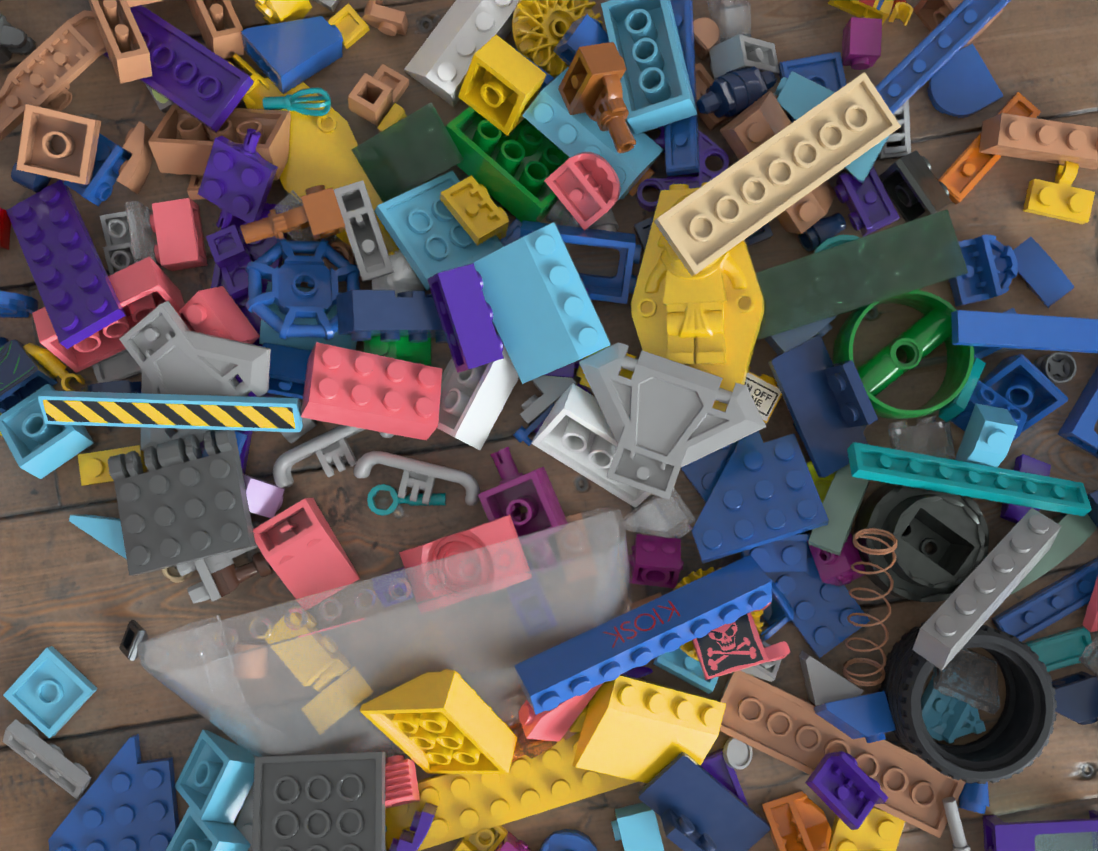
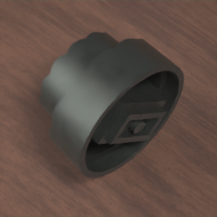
(944, 519)

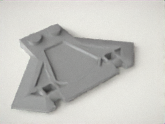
(191, 364)
(664, 415)

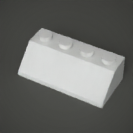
(452, 44)
(475, 398)
(583, 441)

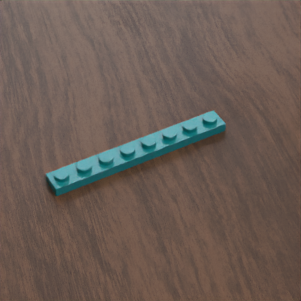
(967, 479)

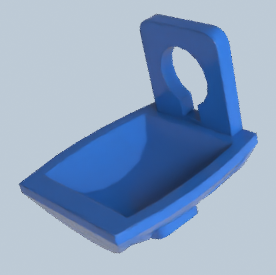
(777, 612)

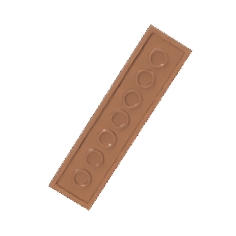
(797, 736)

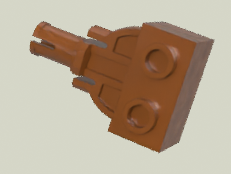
(595, 88)
(318, 212)

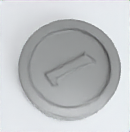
(737, 754)

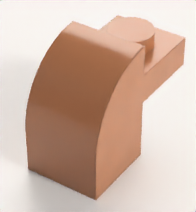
(377, 94)

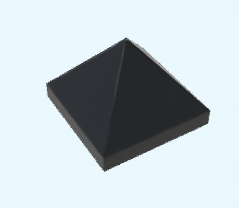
(133, 635)

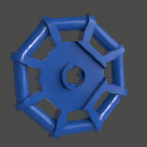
(289, 276)

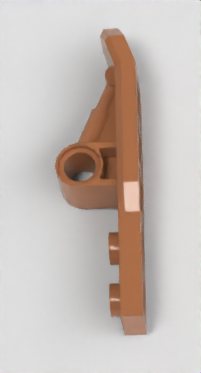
(49, 70)

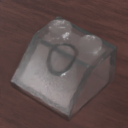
(661, 517)

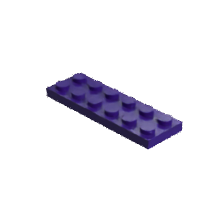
(189, 71)
(65, 264)

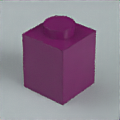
(861, 42)

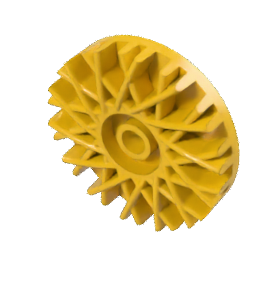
(542, 24)

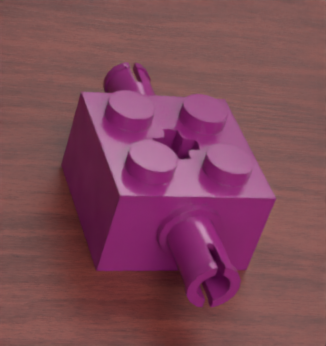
(519, 490)

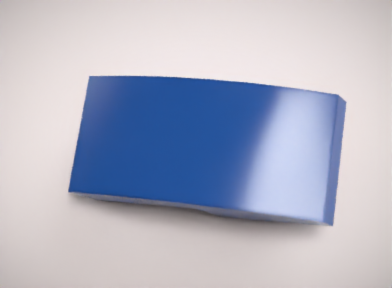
(1041, 273)

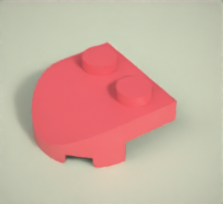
(586, 187)

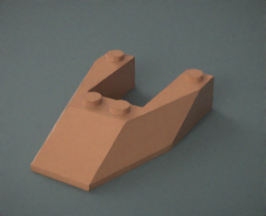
(128, 49)

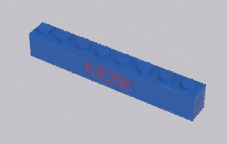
(643, 634)

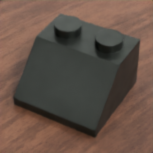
(914, 187)

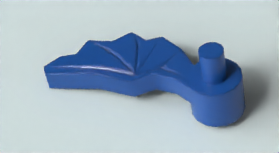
(522, 433)

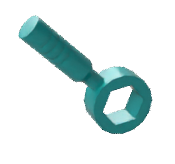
(436, 499)

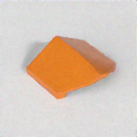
(797, 824)

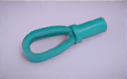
(292, 102)

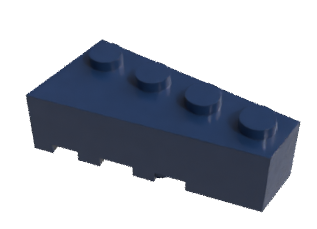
(390, 317)

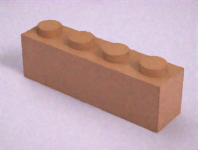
(1040, 140)

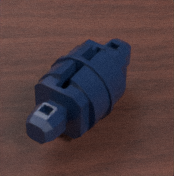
(735, 91)

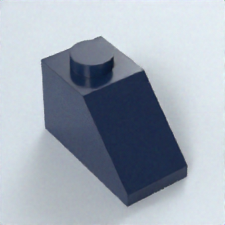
(1077, 697)

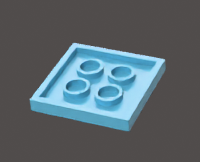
(429, 232)

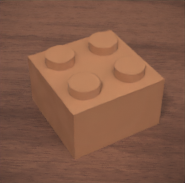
(58, 144)

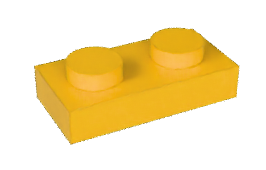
(95, 468)

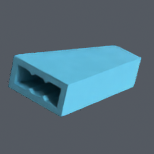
(800, 95)

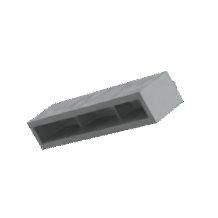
(985, 589)

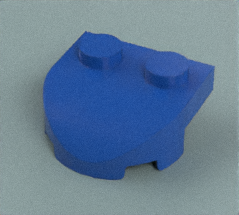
(989, 269)

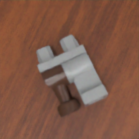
(221, 575)

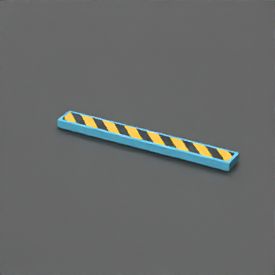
(171, 411)

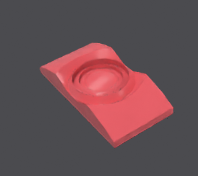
(465, 540)

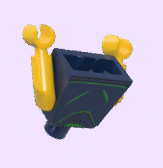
(26, 370)

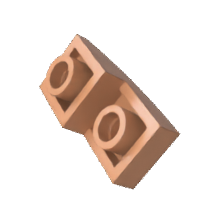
(136, 169)

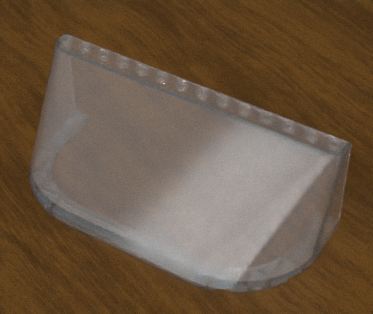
(303, 668)

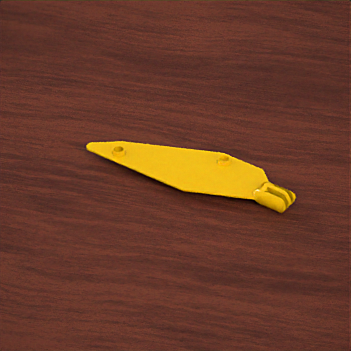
(317, 147)

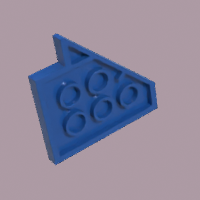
(758, 499)
(125, 808)

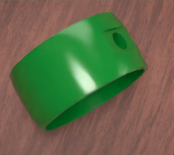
(917, 342)

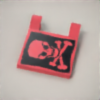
(735, 648)

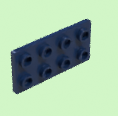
(824, 402)
(700, 810)

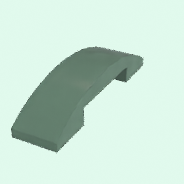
(841, 507)
(1072, 534)

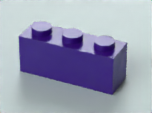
(466, 317)

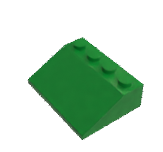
(510, 164)

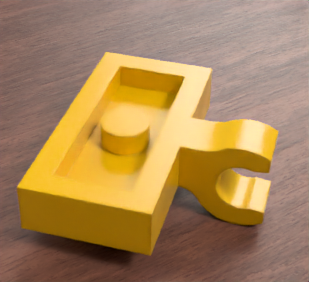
(1059, 198)

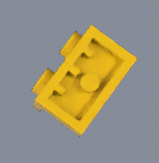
(475, 210)

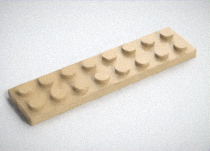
(777, 174)

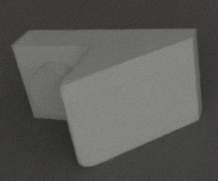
(551, 388)

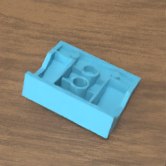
(540, 304)

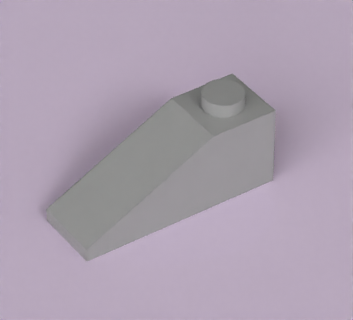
(363, 231)

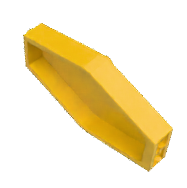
(701, 318)

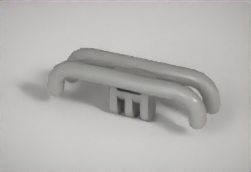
(328, 448)
(418, 475)

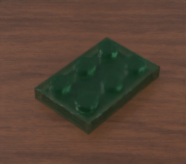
(408, 153)

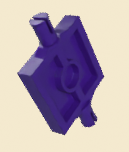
(237, 179)

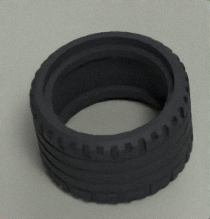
(1015, 737)

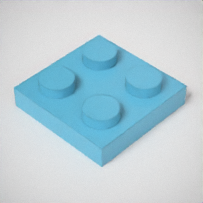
(50, 691)

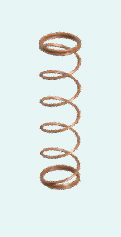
(862, 534)

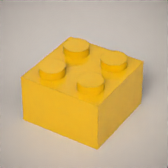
(501, 84)

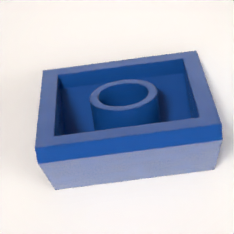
(1025, 387)

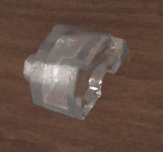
(925, 438)

